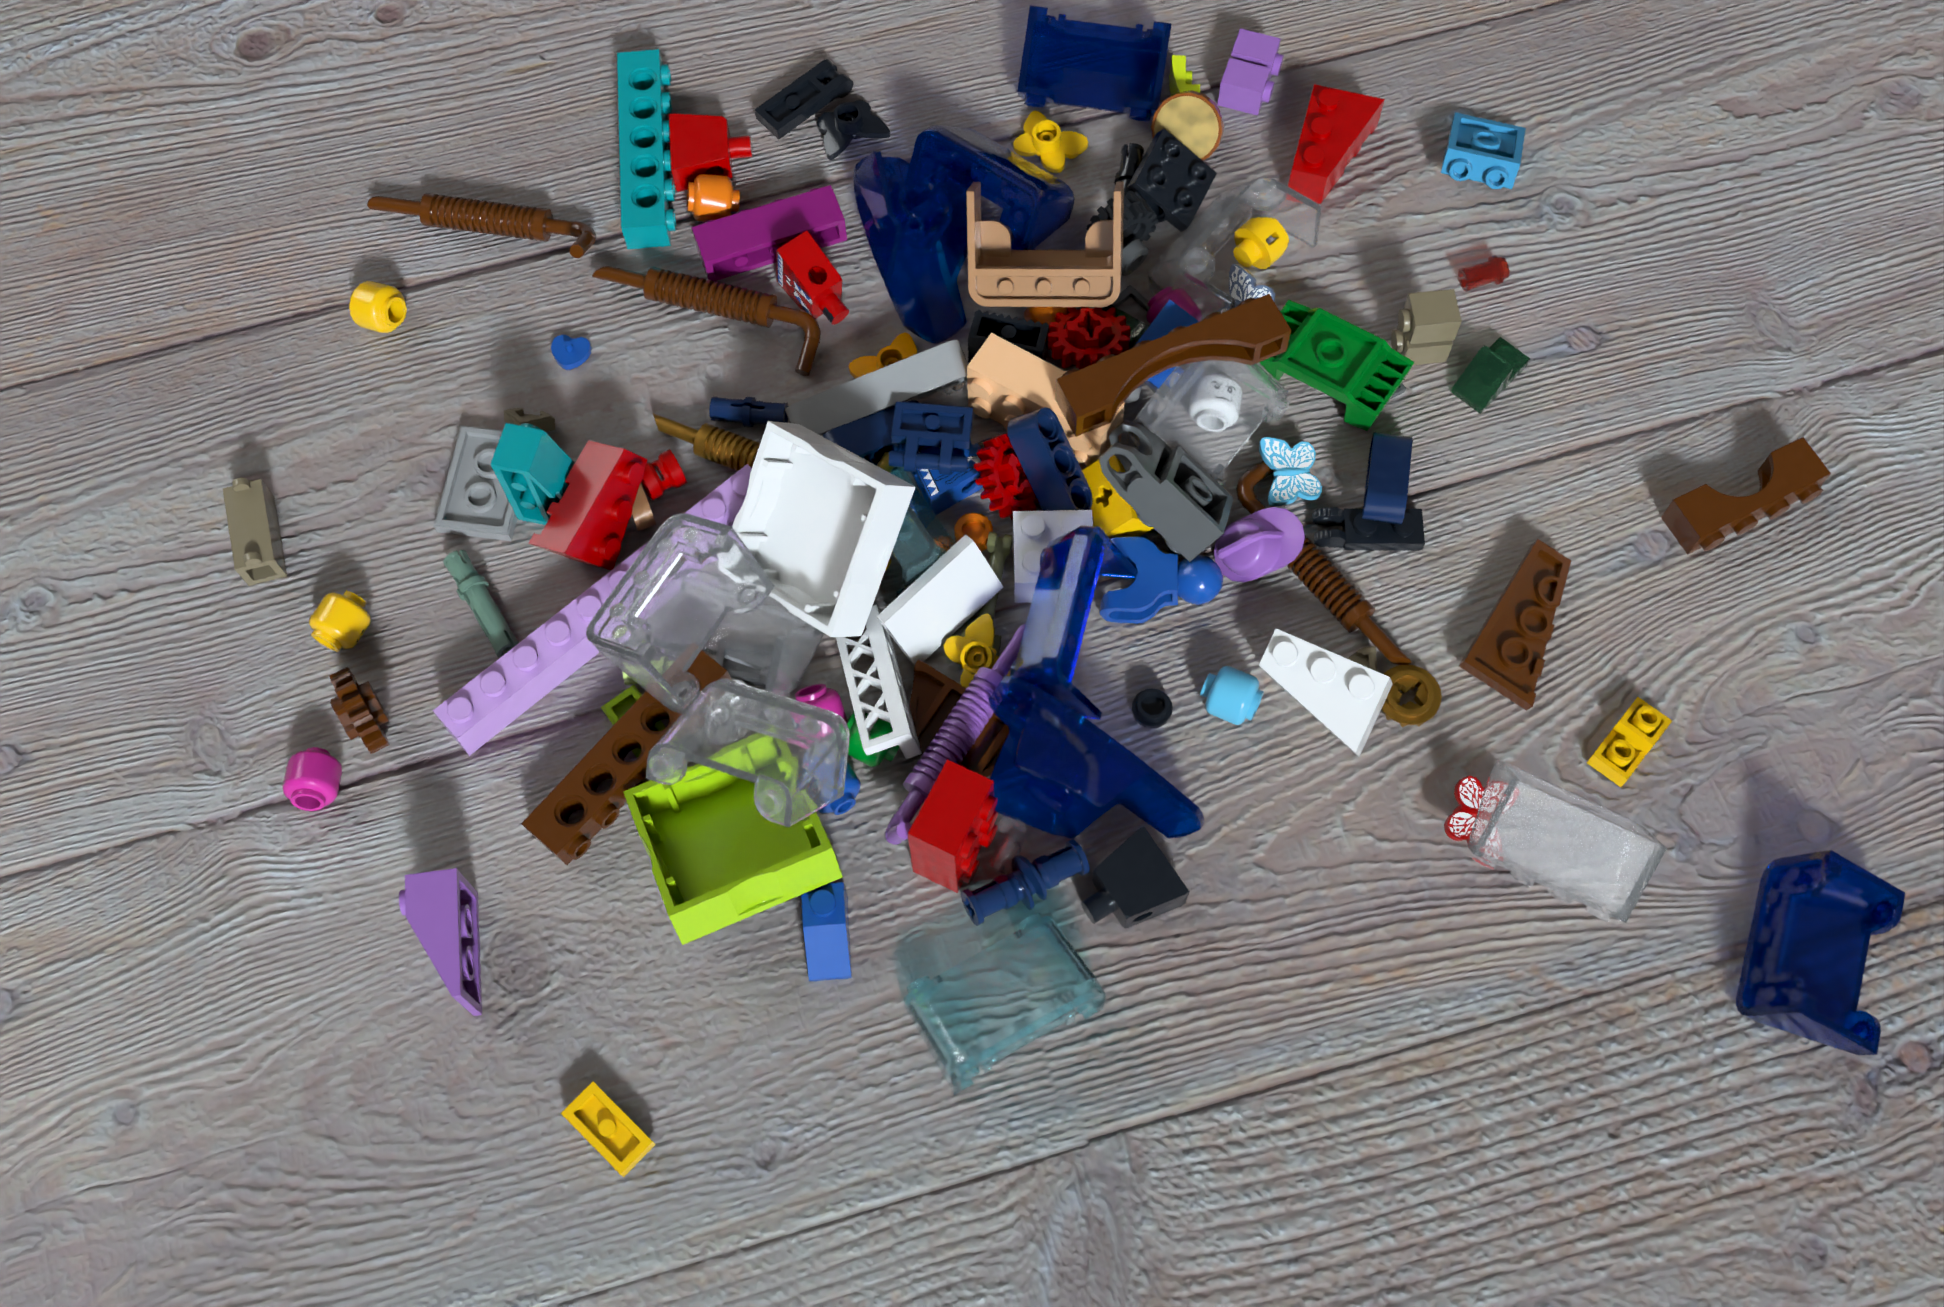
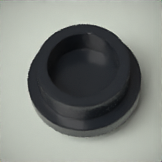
(1152, 708)

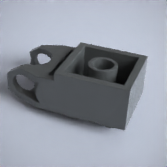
(1168, 491)

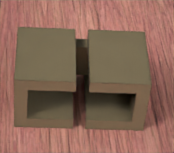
(1427, 326)

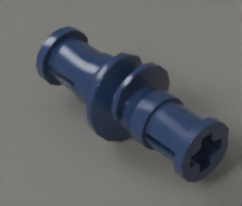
(1025, 881)

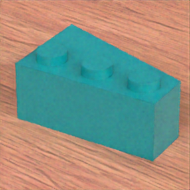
(530, 470)

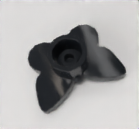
(848, 123)

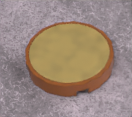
(1192, 121)

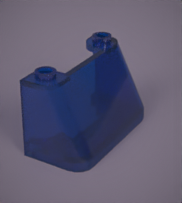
(1093, 65)
(1030, 197)
(1812, 949)

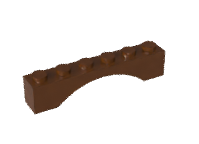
(1240, 335)

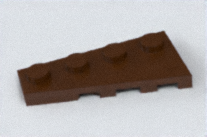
(1516, 633)

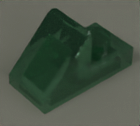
(1489, 374)

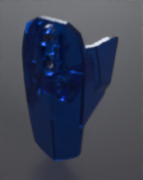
(915, 243)
(1068, 772)

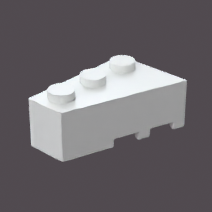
(1330, 687)

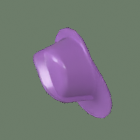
(1259, 544)

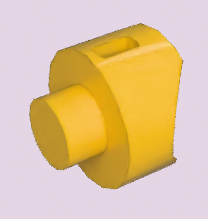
(1252, 245)

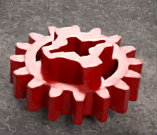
(1087, 336)
(1004, 478)

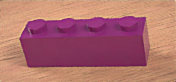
(754, 235)

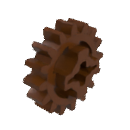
(359, 710)

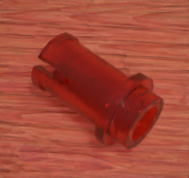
(1484, 273)

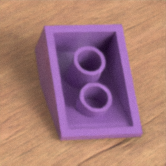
(446, 921)

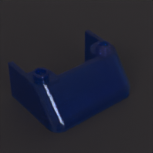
(1061, 612)

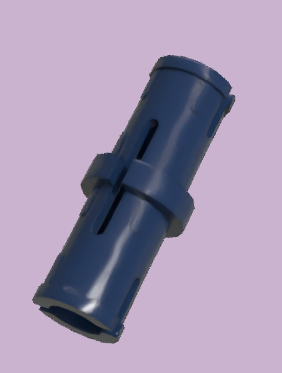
(747, 411)

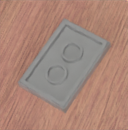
(472, 494)

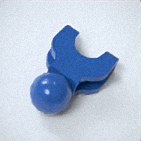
(1159, 582)

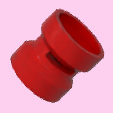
(669, 472)

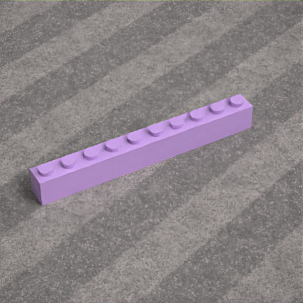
(557, 646)

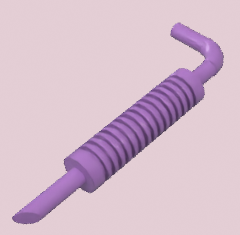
(953, 739)

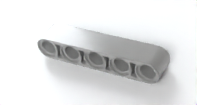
(881, 389)

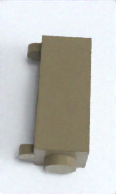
(254, 531)

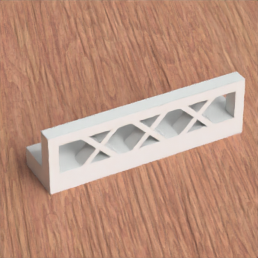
(890, 683)

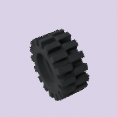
(1137, 218)

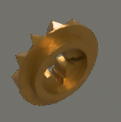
(1427, 695)

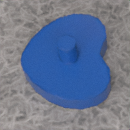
(570, 352)

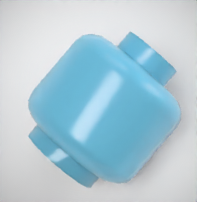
(1232, 695)

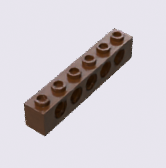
(607, 761)

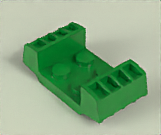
(1340, 362)

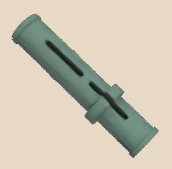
(475, 592)

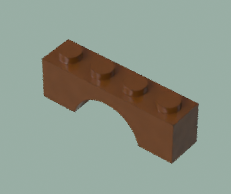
(1707, 516)

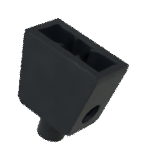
(1135, 883)

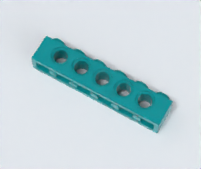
(643, 149)

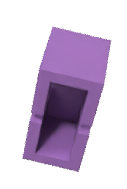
(1249, 72)

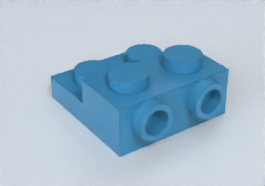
(1483, 151)

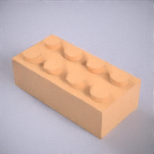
(1013, 382)

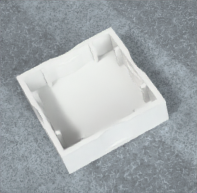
(821, 526)

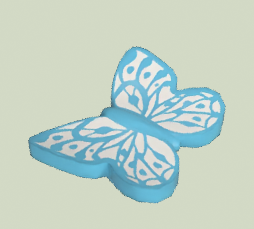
(1290, 470)

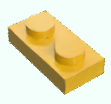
(608, 1129)

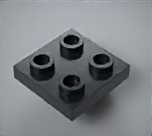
(1172, 180)

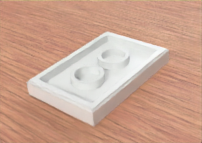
(940, 600)

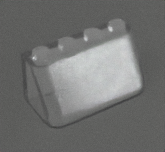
(1563, 843)

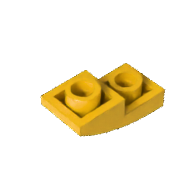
(1629, 742)

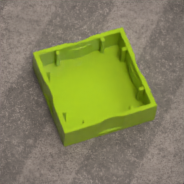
(720, 855)

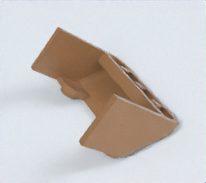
(1043, 276)

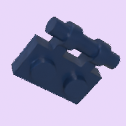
(931, 426)

